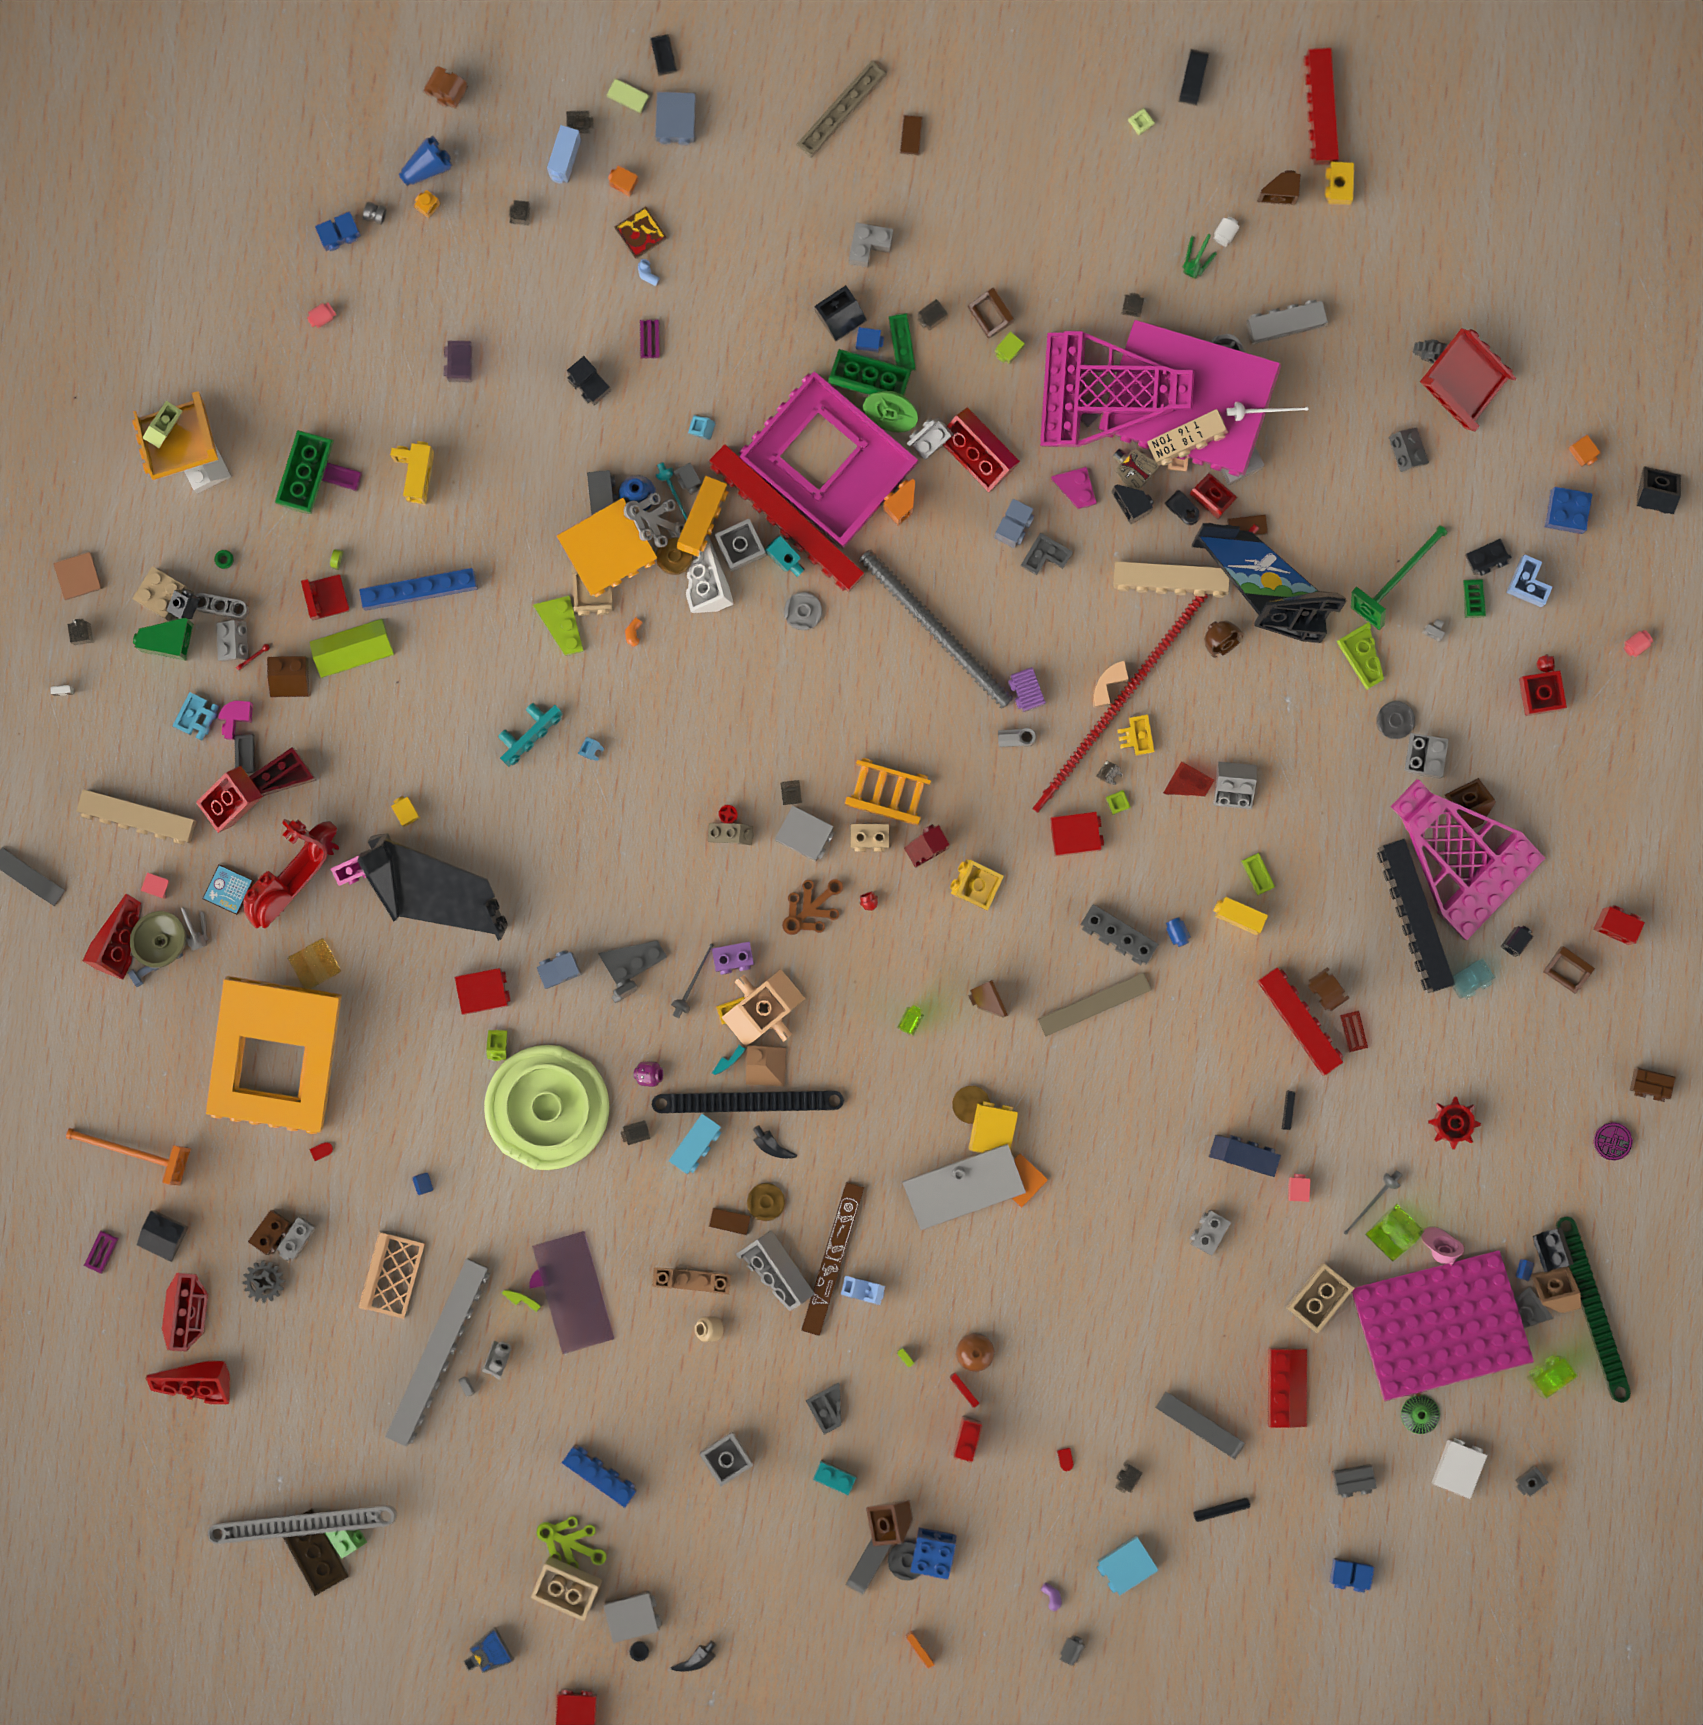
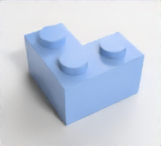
(1524, 584)

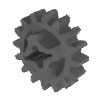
(1429, 350)
(268, 1270)

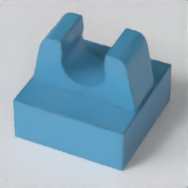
(589, 748)

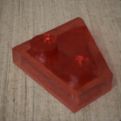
(1188, 782)

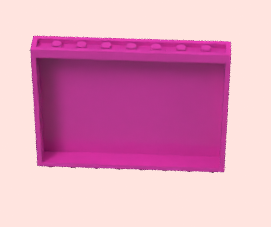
(1219, 381)

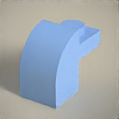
(863, 1290)

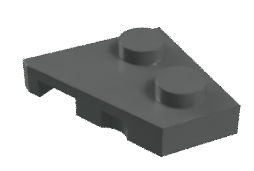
(827, 1408)

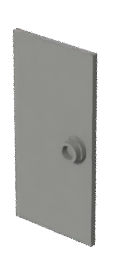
(964, 1186)

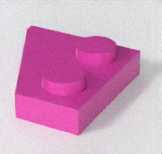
(1076, 487)

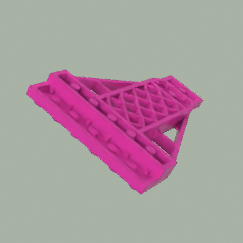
(1065, 385)
(1486, 886)

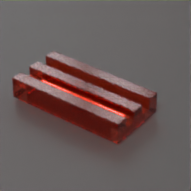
(1357, 1047)

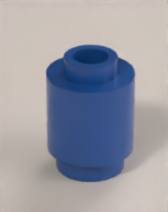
(1178, 932)

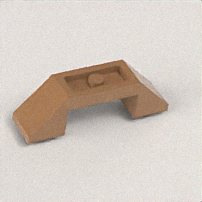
(691, 1280)

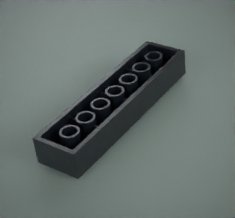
(1416, 916)

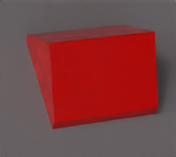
(1213, 495)

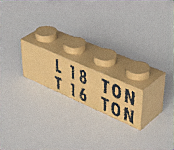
(1188, 437)

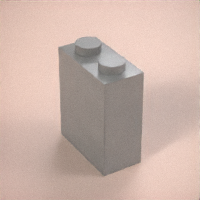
(805, 834)
(632, 1616)

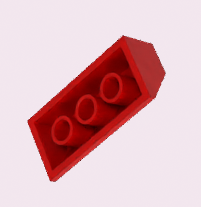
(979, 450)
(1287, 1388)

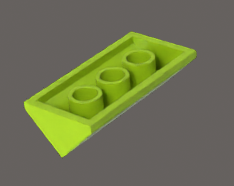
(351, 648)

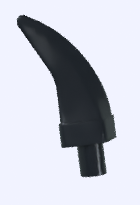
(768, 1144)
(699, 1659)

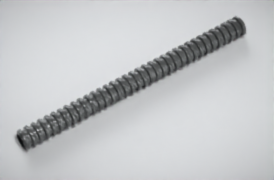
(935, 628)

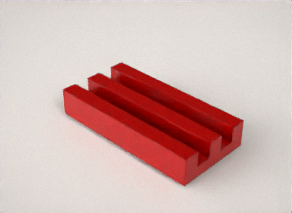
(964, 1390)

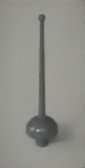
(682, 1005)
(1391, 1182)

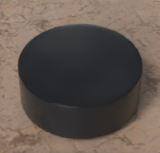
(639, 1651)

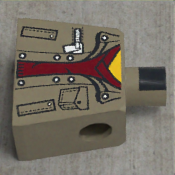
(1135, 468)

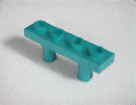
(526, 742)

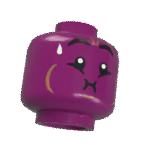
(648, 1074)

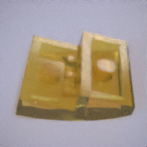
(314, 964)

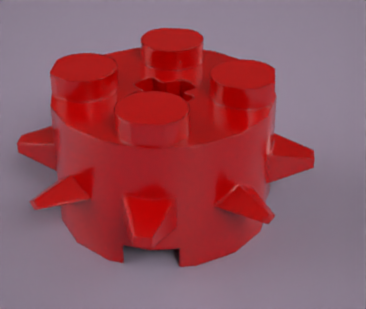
(1465, 1123)

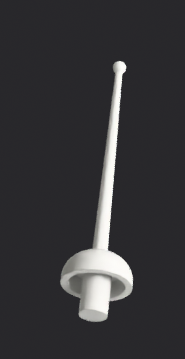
(1239, 410)

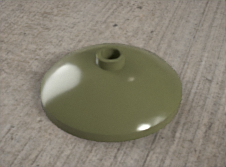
(149, 934)

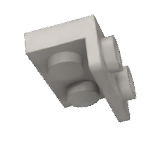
(930, 437)

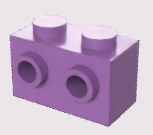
(733, 957)

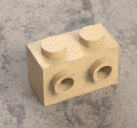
(869, 837)

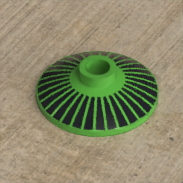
(1410, 1412)

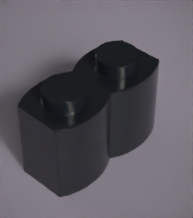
(1517, 940)

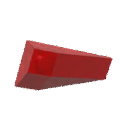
(200, 1380)

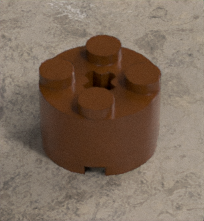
(1328, 989)

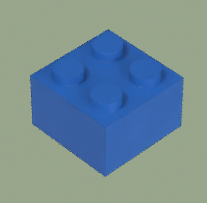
(1568, 510)

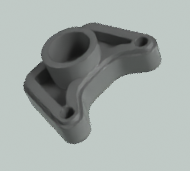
(624, 989)

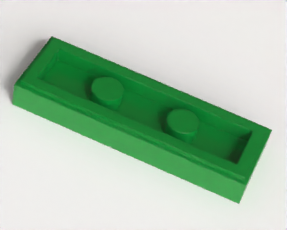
(902, 341)

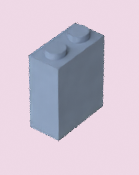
(675, 118)

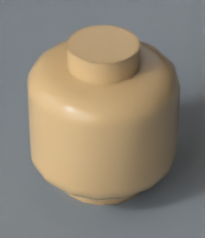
(709, 1329)

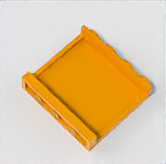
(186, 445)
(606, 548)

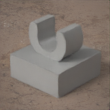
(1434, 631)

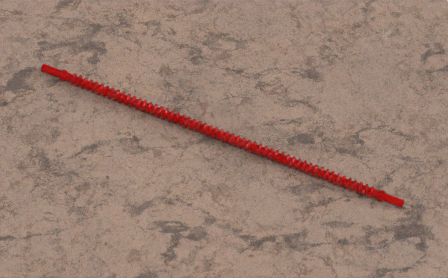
(1048, 793)

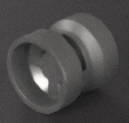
(374, 212)

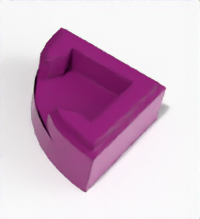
(535, 1280)

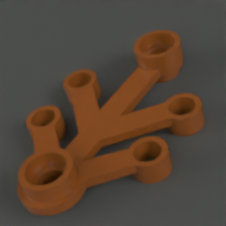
(810, 909)

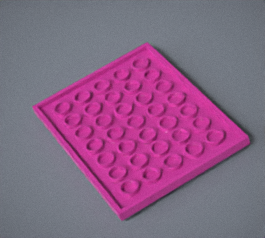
(1442, 1325)

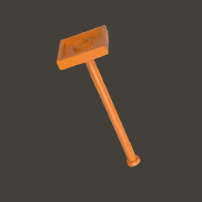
(175, 1164)

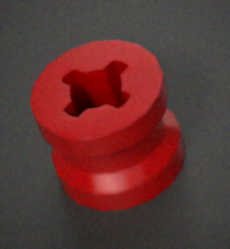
(725, 810)

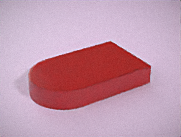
(321, 1151)
(1065, 1459)

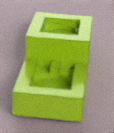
(516, 1297)

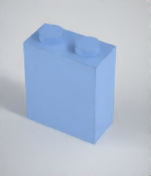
(563, 154)

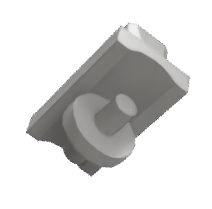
(497, 1359)

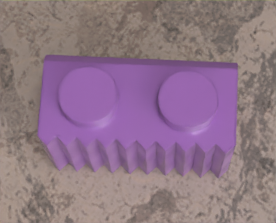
(1027, 690)

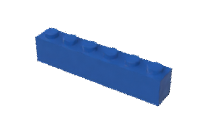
(418, 589)

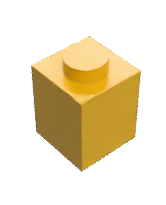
(405, 811)

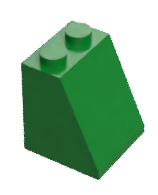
(165, 639)

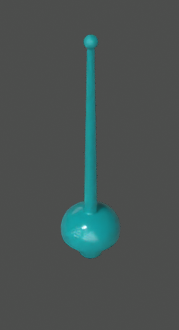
(665, 475)

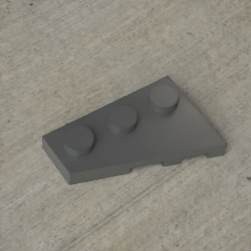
(632, 960)

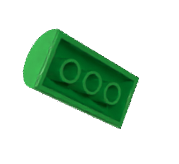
(867, 374)
(304, 472)

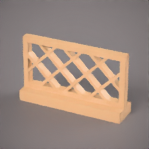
(374, 1271)

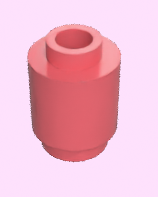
(321, 315)
(1638, 643)

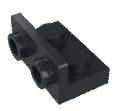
(1487, 557)
(1552, 1249)

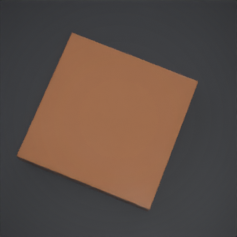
(77, 576)

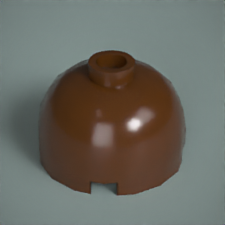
(1222, 637)

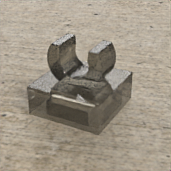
(1108, 772)

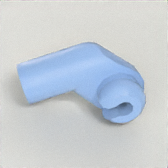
(645, 272)

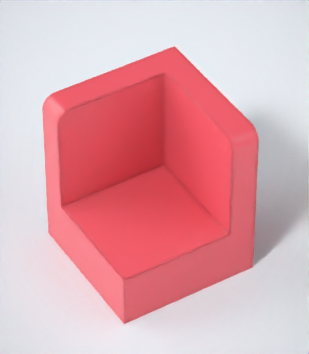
(155, 885)

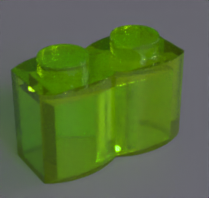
(910, 1020)

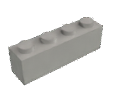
(1286, 322)

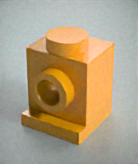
(426, 203)

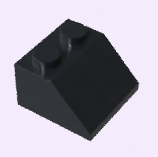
(1659, 490)
(1132, 502)
(161, 1235)

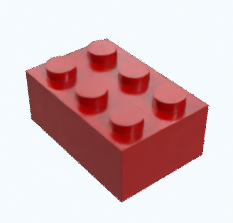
(229, 799)

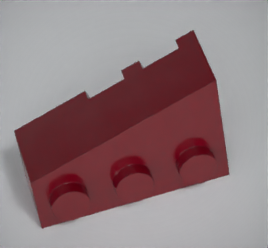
(282, 773)
(927, 845)

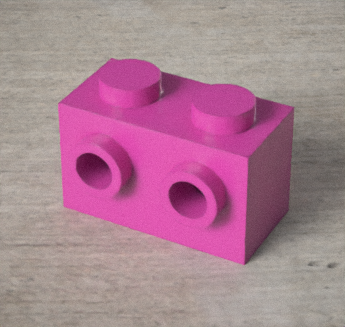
(348, 871)

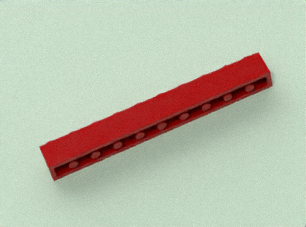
(786, 517)

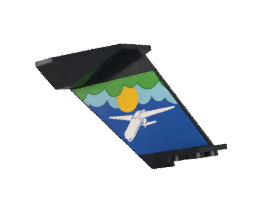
(1270, 585)

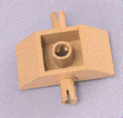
(747, 1020)

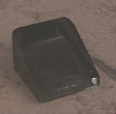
(791, 792)

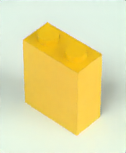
(1240, 915)
(992, 1127)

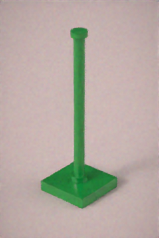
(1369, 607)

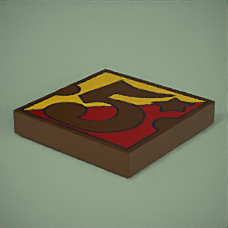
(640, 232)

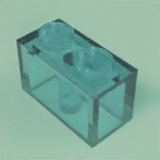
(1472, 978)

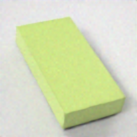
(627, 96)

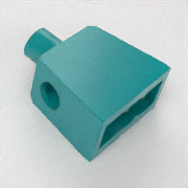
(778, 549)

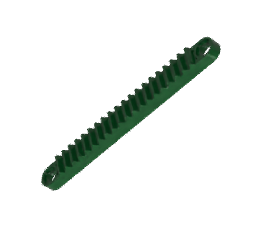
(1595, 1314)

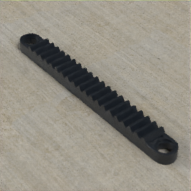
(747, 1102)

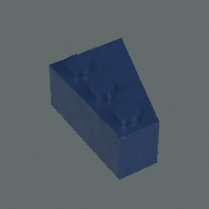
(1245, 1155)

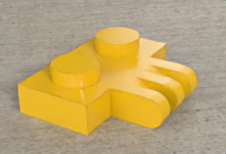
(1138, 735)

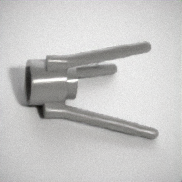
(196, 939)

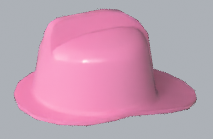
(1443, 1246)

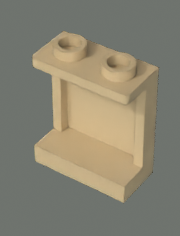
(585, 603)

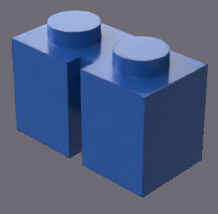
(338, 233)
(1351, 1574)

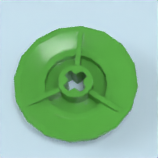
(891, 411)

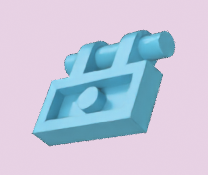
(190, 714)

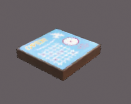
(227, 889)

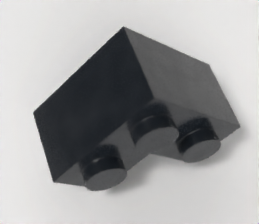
(585, 377)

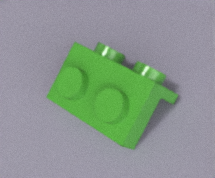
(346, 1541)

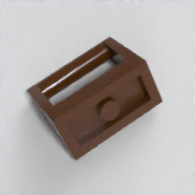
(1000, 307)
(1576, 961)

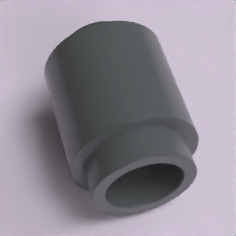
(1072, 1650)

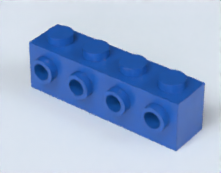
(600, 1477)

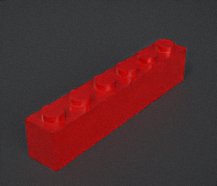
(1322, 106)
(1300, 1021)

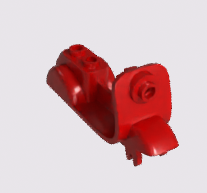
(272, 893)

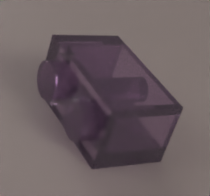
(458, 361)

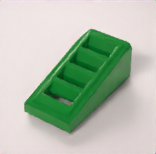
(1474, 614)

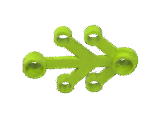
(567, 1541)

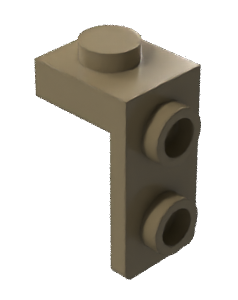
(730, 833)

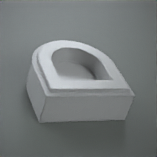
(466, 1386)

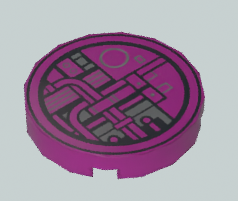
(1612, 1141)

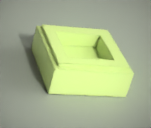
(1141, 121)

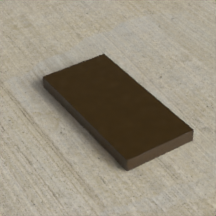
(316, 1560)

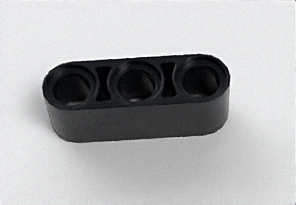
(1193, 77)

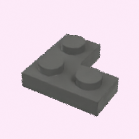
(1043, 550)

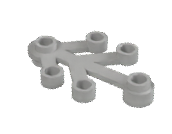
(652, 519)

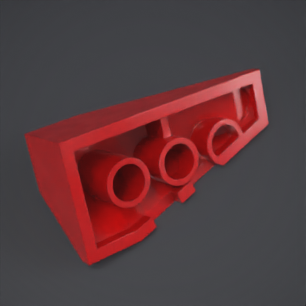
(111, 946)

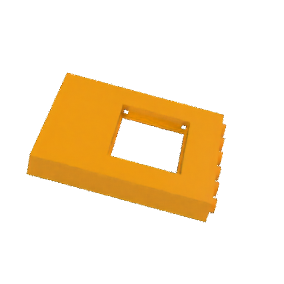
(282, 1016)

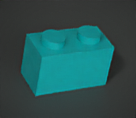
(834, 1477)

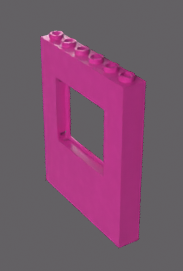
(860, 481)

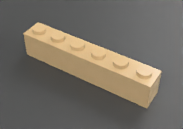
(1171, 579)
(136, 816)

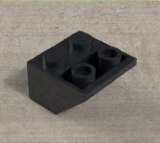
(840, 313)

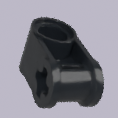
(1180, 505)

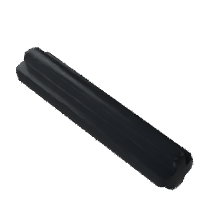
(1222, 1509)

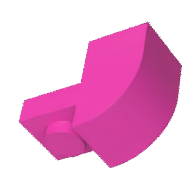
(235, 712)

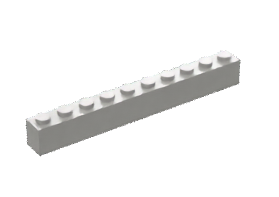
(437, 1352)

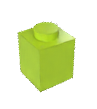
(1009, 348)

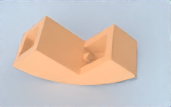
(1113, 675)

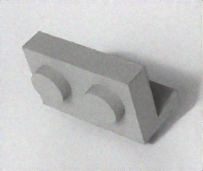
(232, 640)

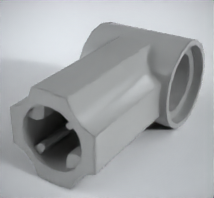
(1013, 738)

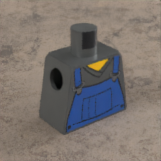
(489, 1652)

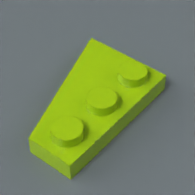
(561, 623)
(1361, 654)

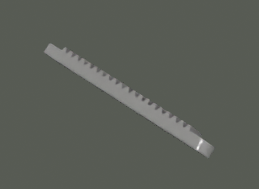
(302, 1524)

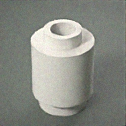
(1226, 231)

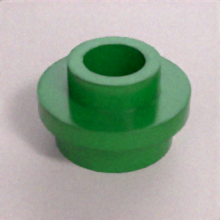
(219, 555)

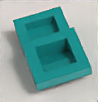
(724, 1064)

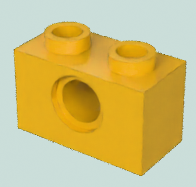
(1345, 172)

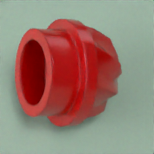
(1546, 663)
(869, 901)

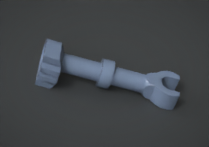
(136, 976)

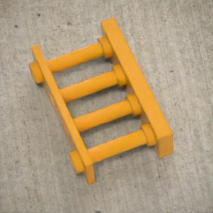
(873, 805)

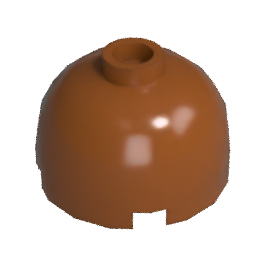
(975, 1352)

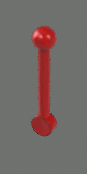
(266, 647)

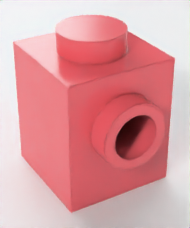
(1299, 1188)

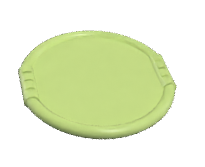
(546, 1107)

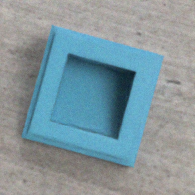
(702, 427)

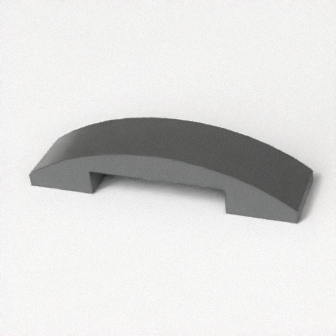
(29, 877)

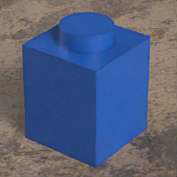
(869, 340)

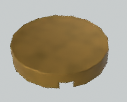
(672, 559)
(965, 1102)
(765, 1202)

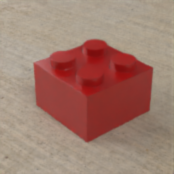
(1542, 693)
(1619, 925)

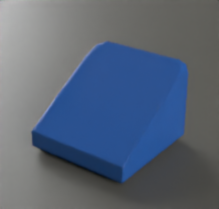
(422, 1183)
(1524, 1270)

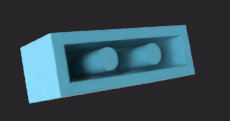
(695, 1144)

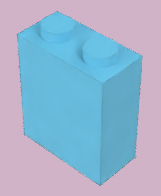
(1126, 1566)

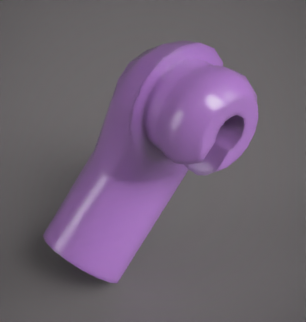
(1054, 1595)

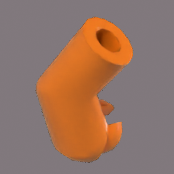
(630, 632)

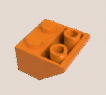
(900, 505)

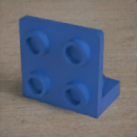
(933, 1553)

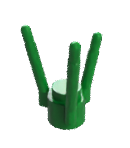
(1193, 267)

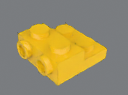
(976, 884)

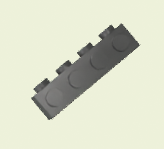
(1118, 934)

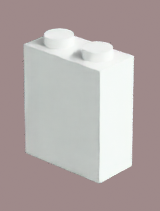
(1459, 1468)

